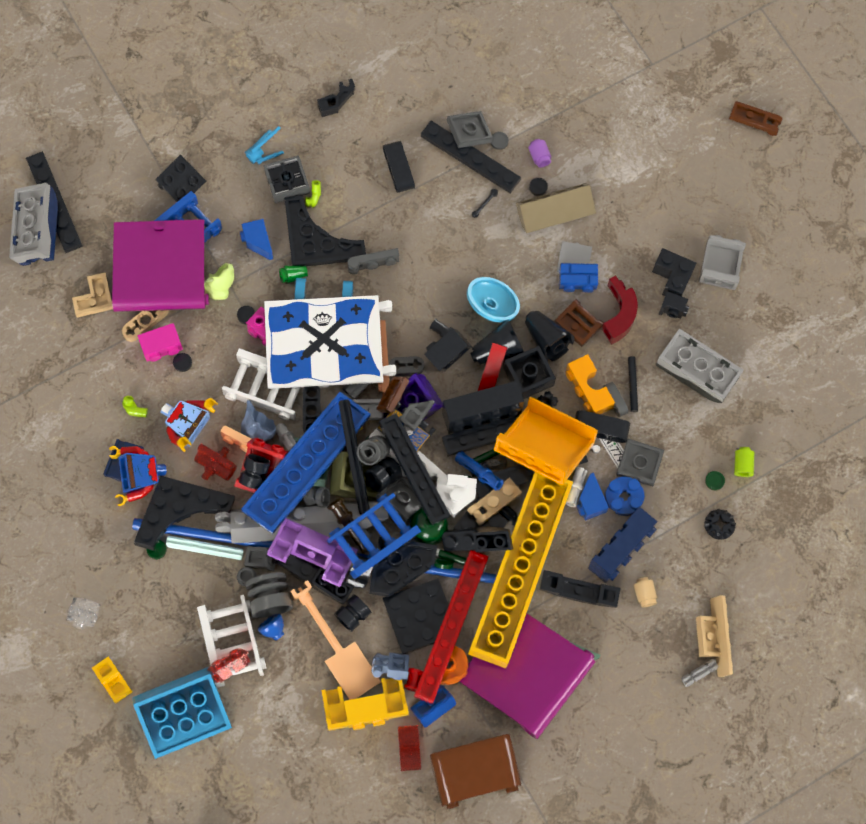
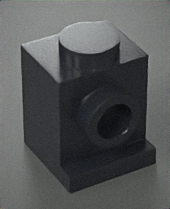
(674, 305)

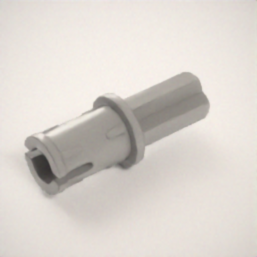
(285, 436)

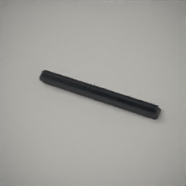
(355, 463)

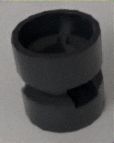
(254, 471)
(383, 474)
(352, 613)

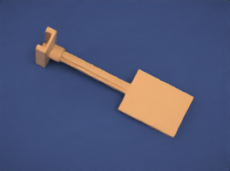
(348, 663)

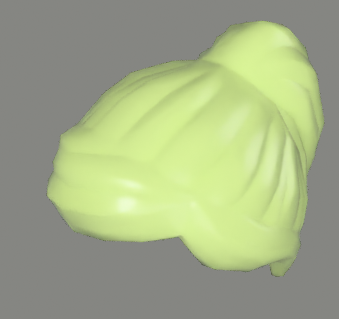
(219, 283)

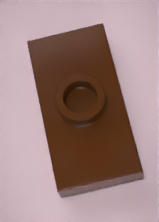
(392, 394)

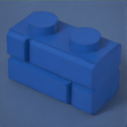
(578, 276)

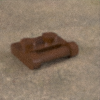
(576, 326)

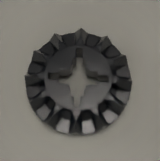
(714, 530)

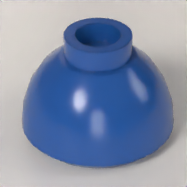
(272, 627)

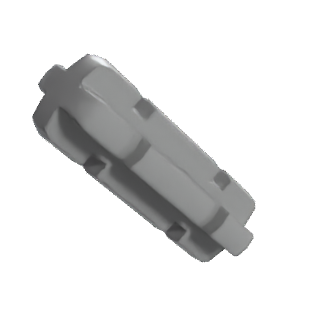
(699, 672)

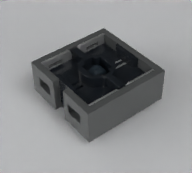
(286, 178)

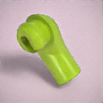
(132, 409)

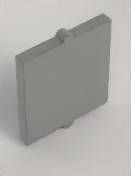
(574, 253)

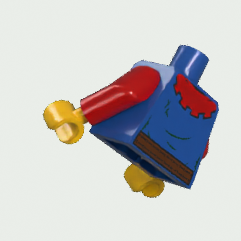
(137, 472)

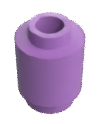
(540, 153)

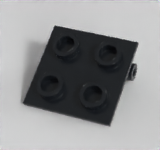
(180, 179)

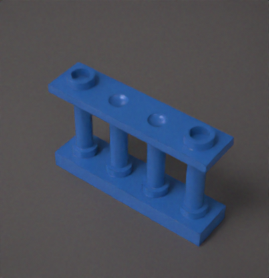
(188, 204)
(390, 542)

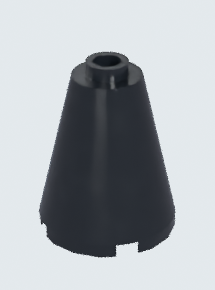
(502, 335)
(548, 335)

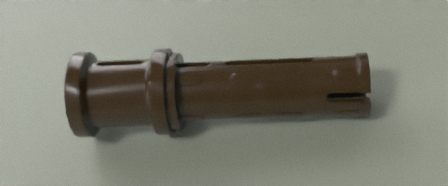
(344, 518)

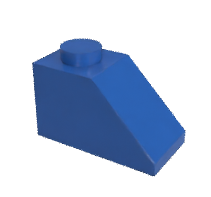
(256, 238)
(592, 501)

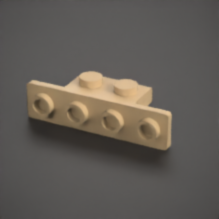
(714, 636)

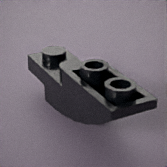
(477, 539)
(308, 571)

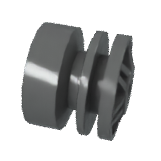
(268, 595)

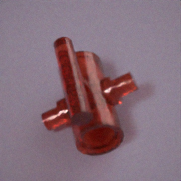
(215, 462)

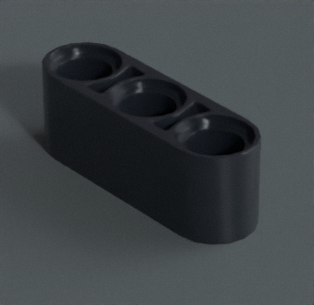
(398, 166)
(310, 403)
(608, 427)

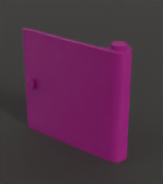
(158, 266)
(536, 680)

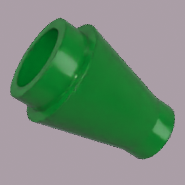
(290, 273)

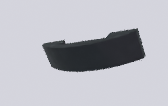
(579, 590)

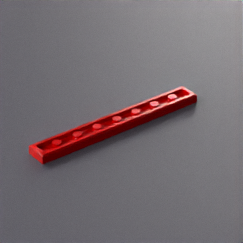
(451, 627)

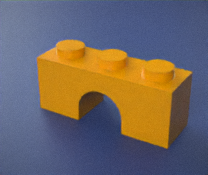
(594, 400)

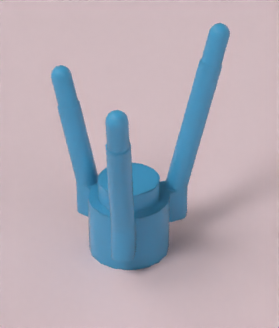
(255, 153)

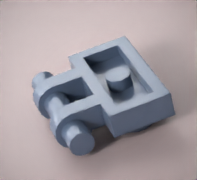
(394, 665)

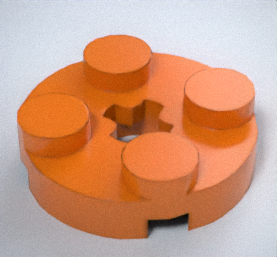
(458, 669)

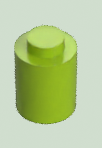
(744, 462)

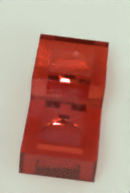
(409, 748)

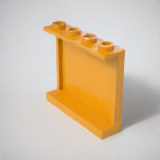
(546, 441)

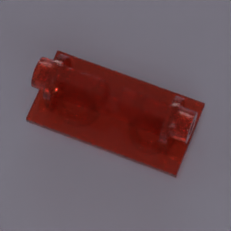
(221, 668)

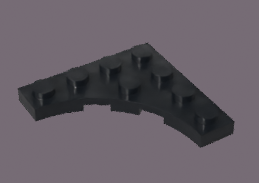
(312, 244)
(174, 502)

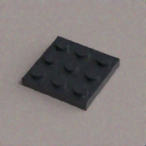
(417, 615)

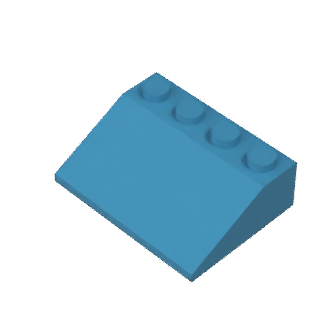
(181, 712)

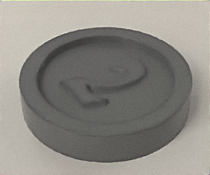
(500, 140)

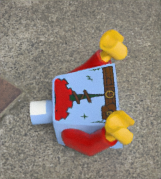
(187, 420)

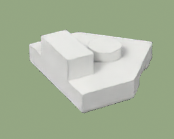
(456, 491)

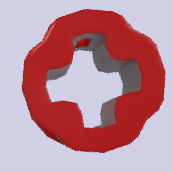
(413, 679)

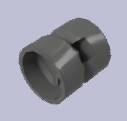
(373, 450)

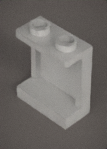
(722, 262)

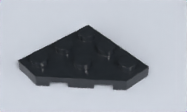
(401, 567)

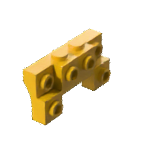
(365, 710)

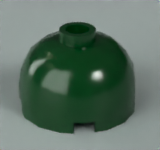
(429, 533)

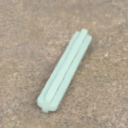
(204, 547)

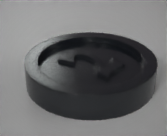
(538, 186)
(245, 313)
(182, 362)

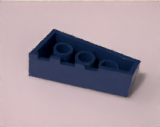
(622, 545)

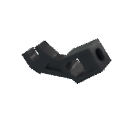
(340, 99)

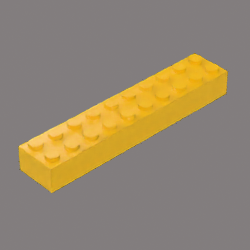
(520, 571)

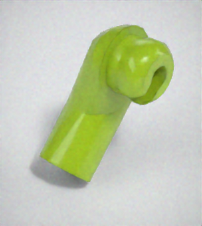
(316, 193)

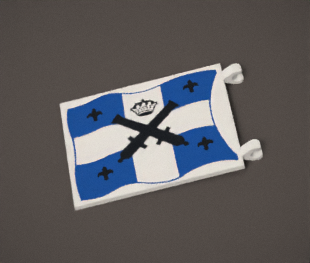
(325, 341)

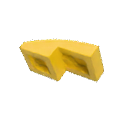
(112, 679)

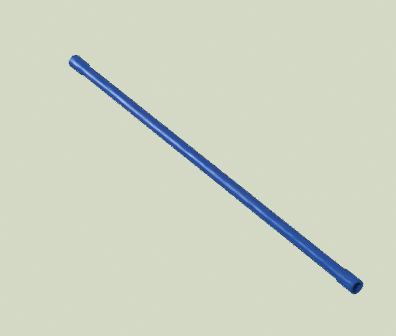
(226, 538)

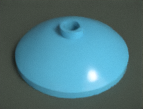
(493, 299)

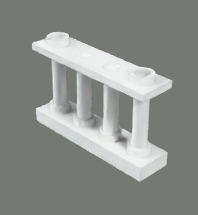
(249, 359)
(212, 635)

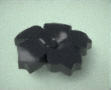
(548, 399)

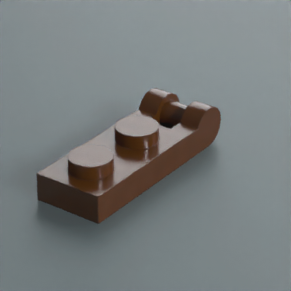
(755, 118)

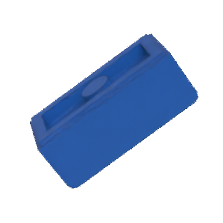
(428, 712)

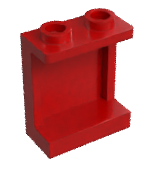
(274, 453)

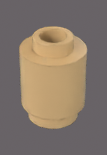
(645, 592)

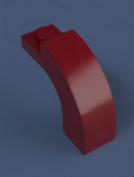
(621, 324)

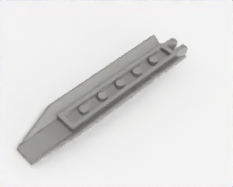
(317, 518)

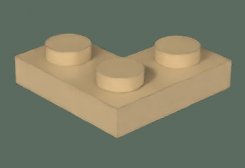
(98, 300)

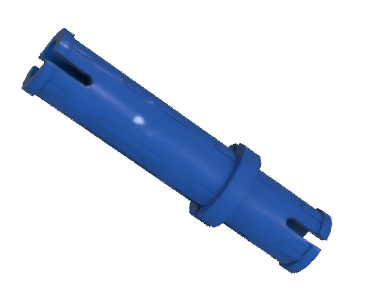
(484, 474)

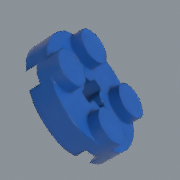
(617, 503)

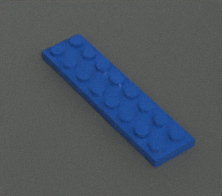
(302, 466)

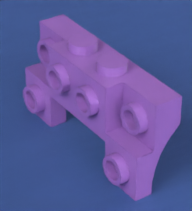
(312, 547)

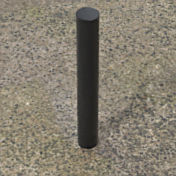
(633, 384)

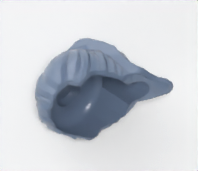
(257, 424)

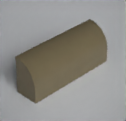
(556, 207)

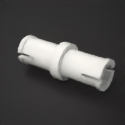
(577, 487)

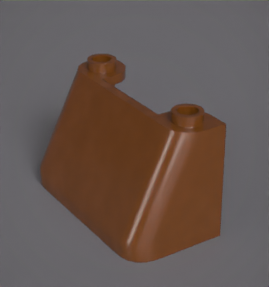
(475, 770)

